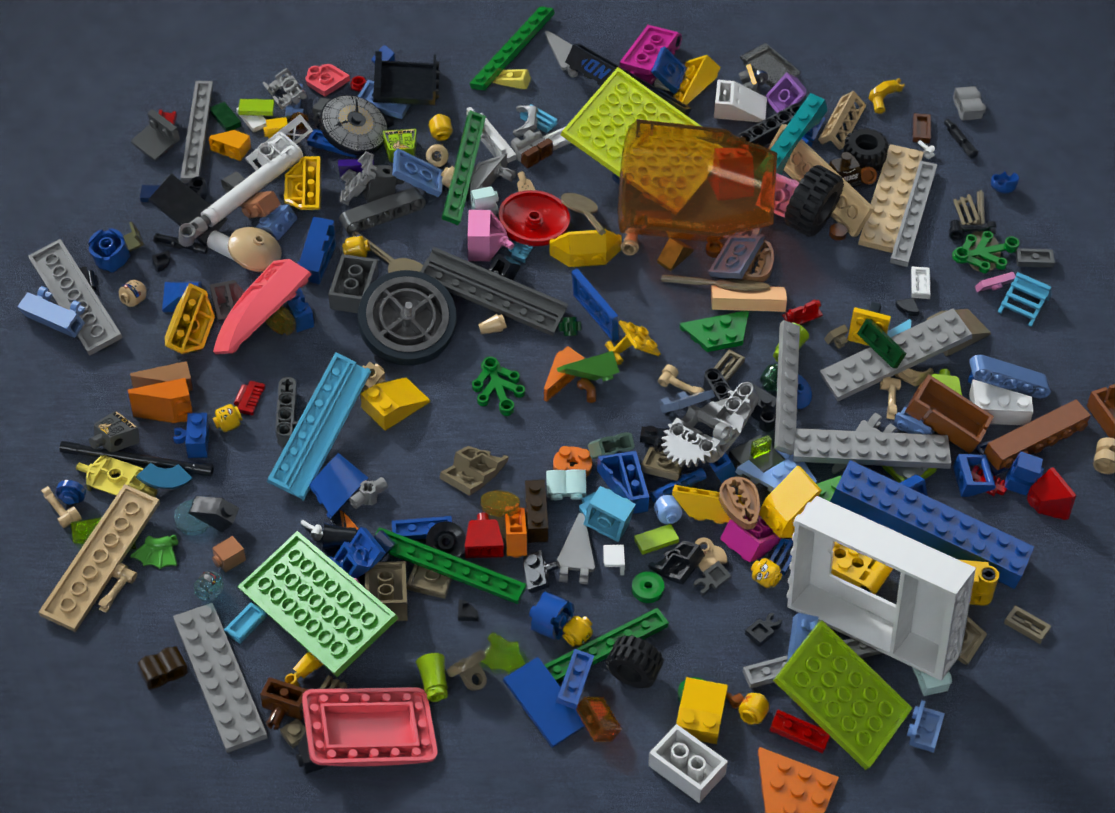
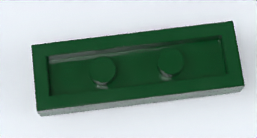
(881, 343)

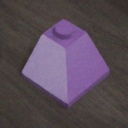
(786, 92)

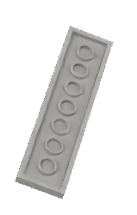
(68, 284)
(919, 343)
(872, 448)
(220, 677)

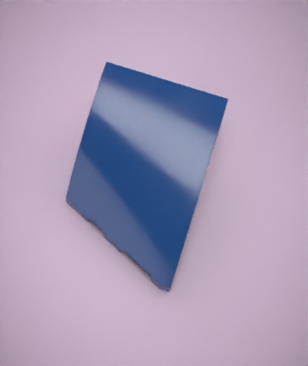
(336, 484)
(359, 554)

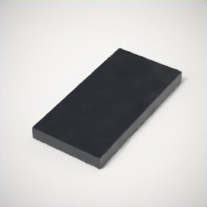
(182, 204)

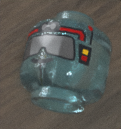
(208, 586)

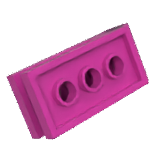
(644, 51)

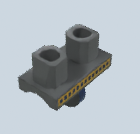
(759, 77)

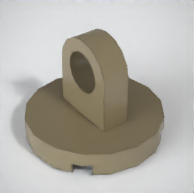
(467, 667)

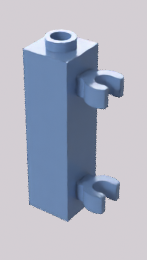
(52, 315)
(801, 627)

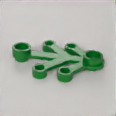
(964, 255)
(492, 367)

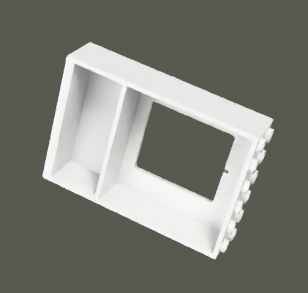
(932, 598)

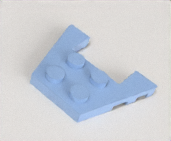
(775, 475)

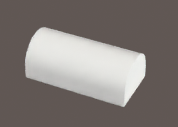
(219, 242)

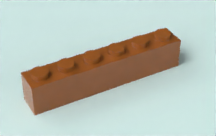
(1037, 434)

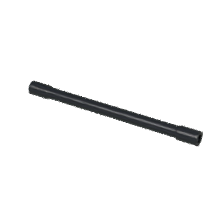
(76, 448)

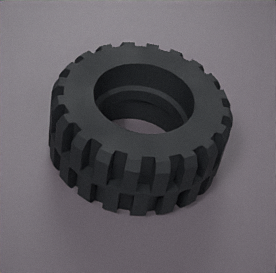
(814, 200)

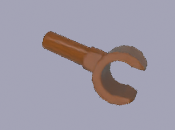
(735, 700)

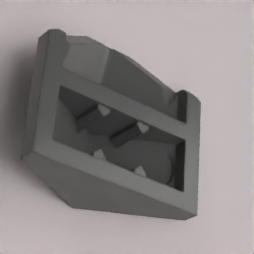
(224, 297)

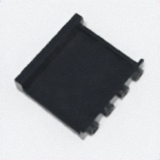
(405, 81)

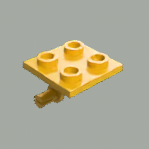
(634, 336)

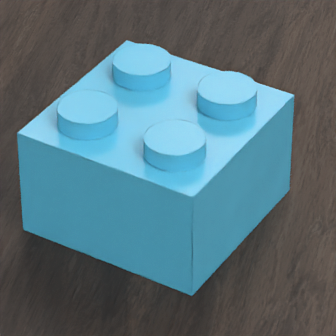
(609, 513)

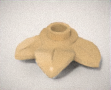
(712, 554)

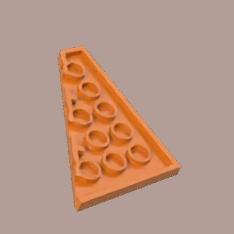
(793, 786)

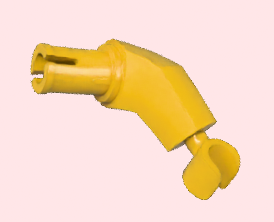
(881, 91)
(303, 669)

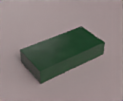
(225, 117)

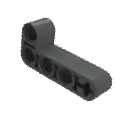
(286, 410)

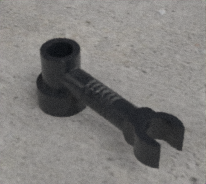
(956, 229)

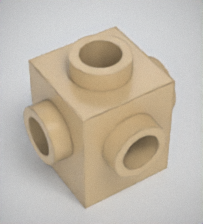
(377, 375)

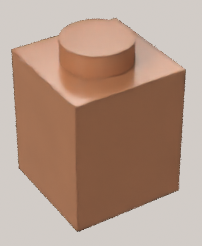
(228, 554)

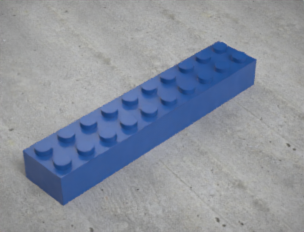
(930, 522)

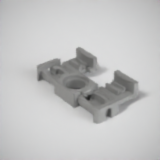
(290, 86)
(357, 183)

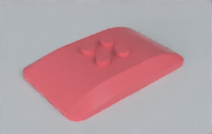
(369, 726)

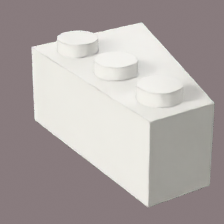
(1005, 405)

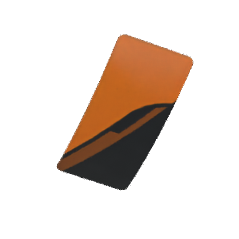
(343, 520)

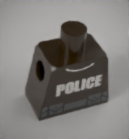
(847, 168)

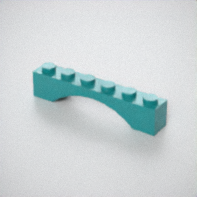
(806, 117)

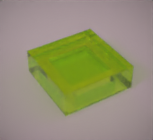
(761, 446)

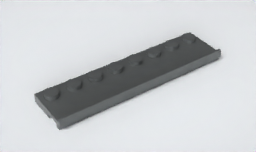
(495, 291)

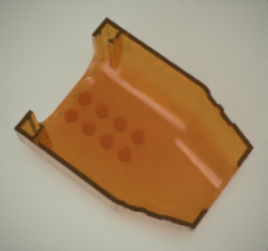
(693, 182)

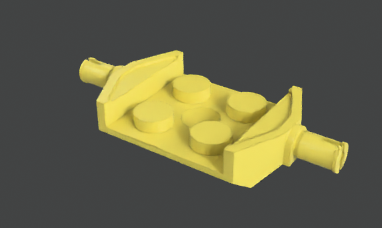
(100, 477)

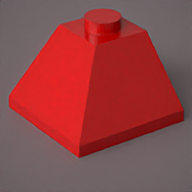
(1052, 496)

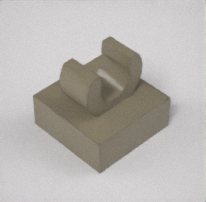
(837, 336)

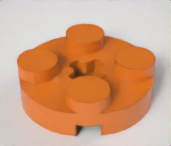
(572, 454)

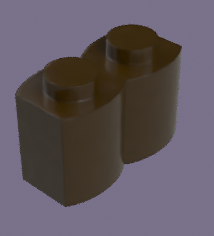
(162, 667)

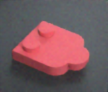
(326, 79)

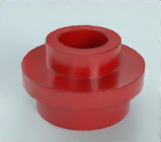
(357, 83)

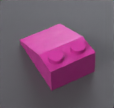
(750, 543)

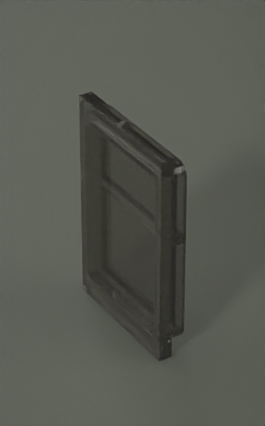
(768, 60)

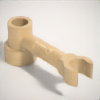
(669, 376)
(891, 385)
(66, 516)
(123, 575)

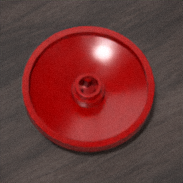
(534, 217)

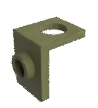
(134, 238)

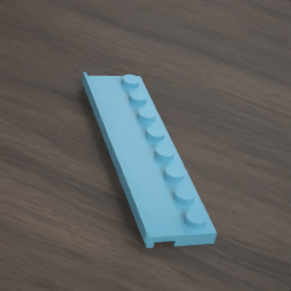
(319, 426)

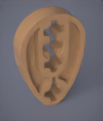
(764, 266)
(736, 510)

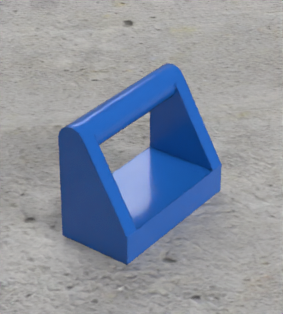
(964, 477)

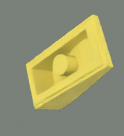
(514, 78)

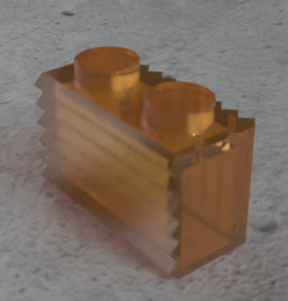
(598, 719)

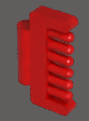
(247, 394)
(1000, 489)

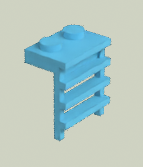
(1031, 287)

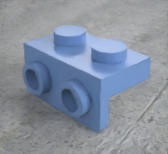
(278, 221)
(910, 425)
(926, 727)

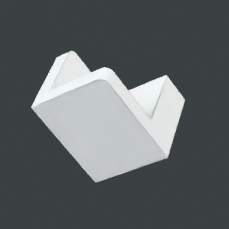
(614, 557)

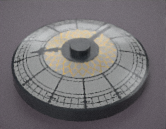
(353, 125)

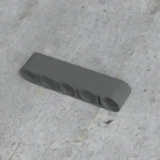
(382, 210)

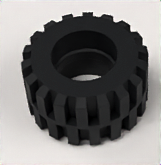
(867, 147)
(634, 662)

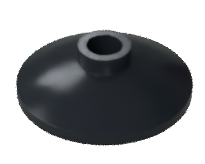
(447, 530)

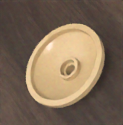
(253, 248)

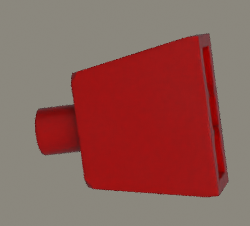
(483, 538)

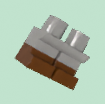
(532, 148)

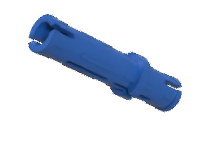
(685, 480)

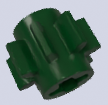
(570, 326)

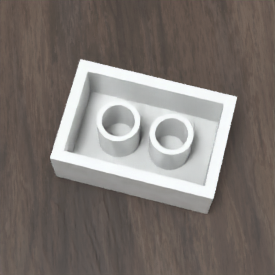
(687, 763)

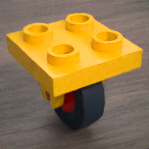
(859, 317)

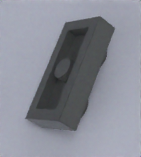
(1035, 257)

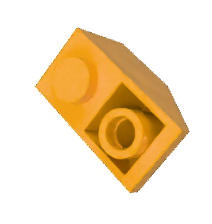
(231, 144)

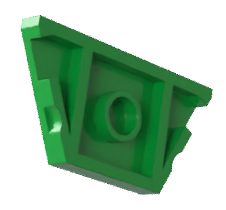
(718, 331)

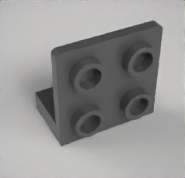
(157, 136)

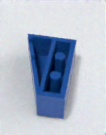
(318, 248)
(625, 478)

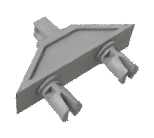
(487, 171)

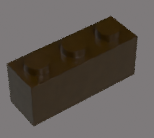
(536, 511)

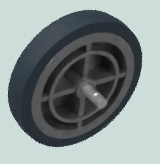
(407, 317)

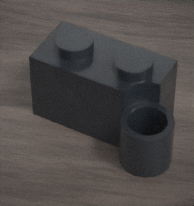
(765, 409)

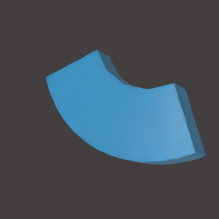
(164, 478)

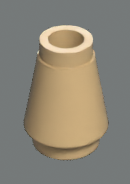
(630, 244)
(493, 324)

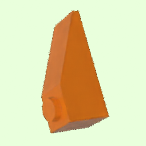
(558, 380)
(516, 534)

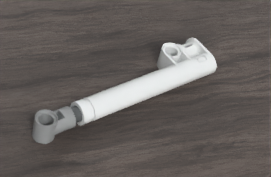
(275, 159)

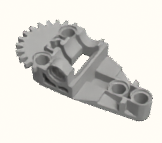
(726, 418)

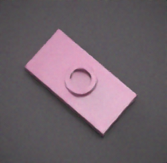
(995, 282)

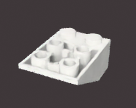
(738, 102)

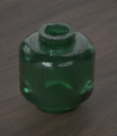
(769, 378)

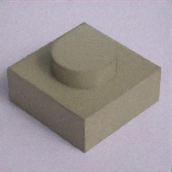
(293, 732)

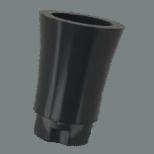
(336, 535)

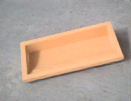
(766, 300)

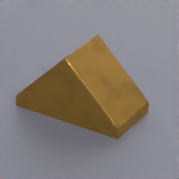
(674, 253)

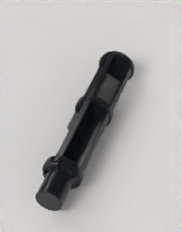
(961, 138)
(174, 243)

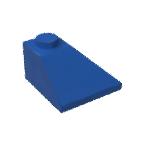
(173, 292)

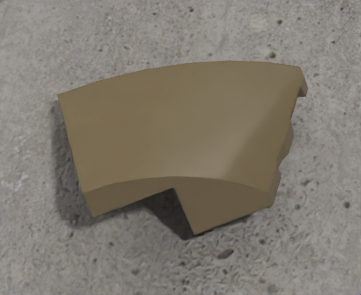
(472, 469)

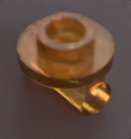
(305, 116)

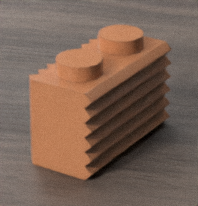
(260, 204)

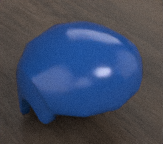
(1004, 183)

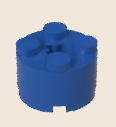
(108, 249)
(551, 615)

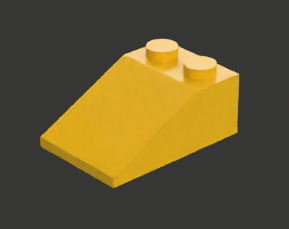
(392, 401)
(788, 501)
(702, 709)

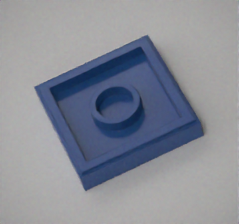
(669, 70)

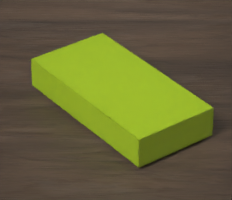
(256, 107)
(656, 539)

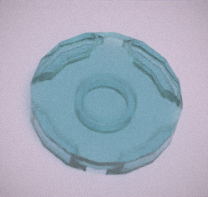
(187, 522)

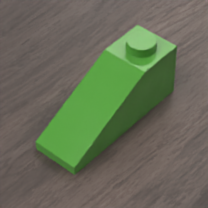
(593, 368)

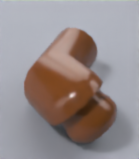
(586, 384)

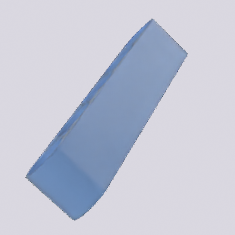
(1009, 376)

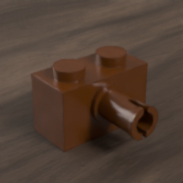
(282, 700)

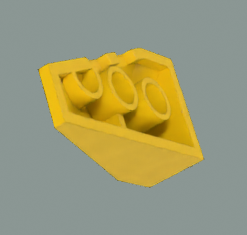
(698, 76)

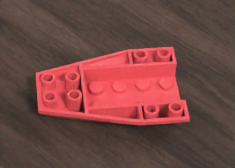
(259, 302)

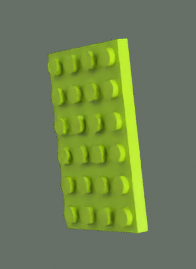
(843, 694)

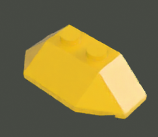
(304, 184)
(585, 248)
(190, 321)
(701, 503)

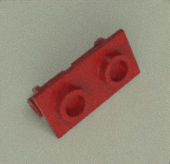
(804, 314)

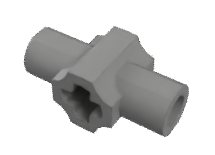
(368, 492)

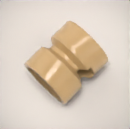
(1105, 456)

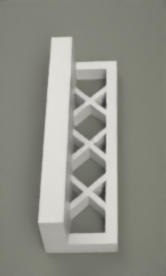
(286, 129)
(494, 141)

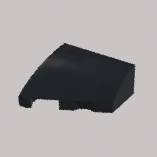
(679, 562)

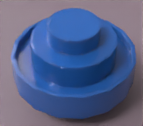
(70, 492)

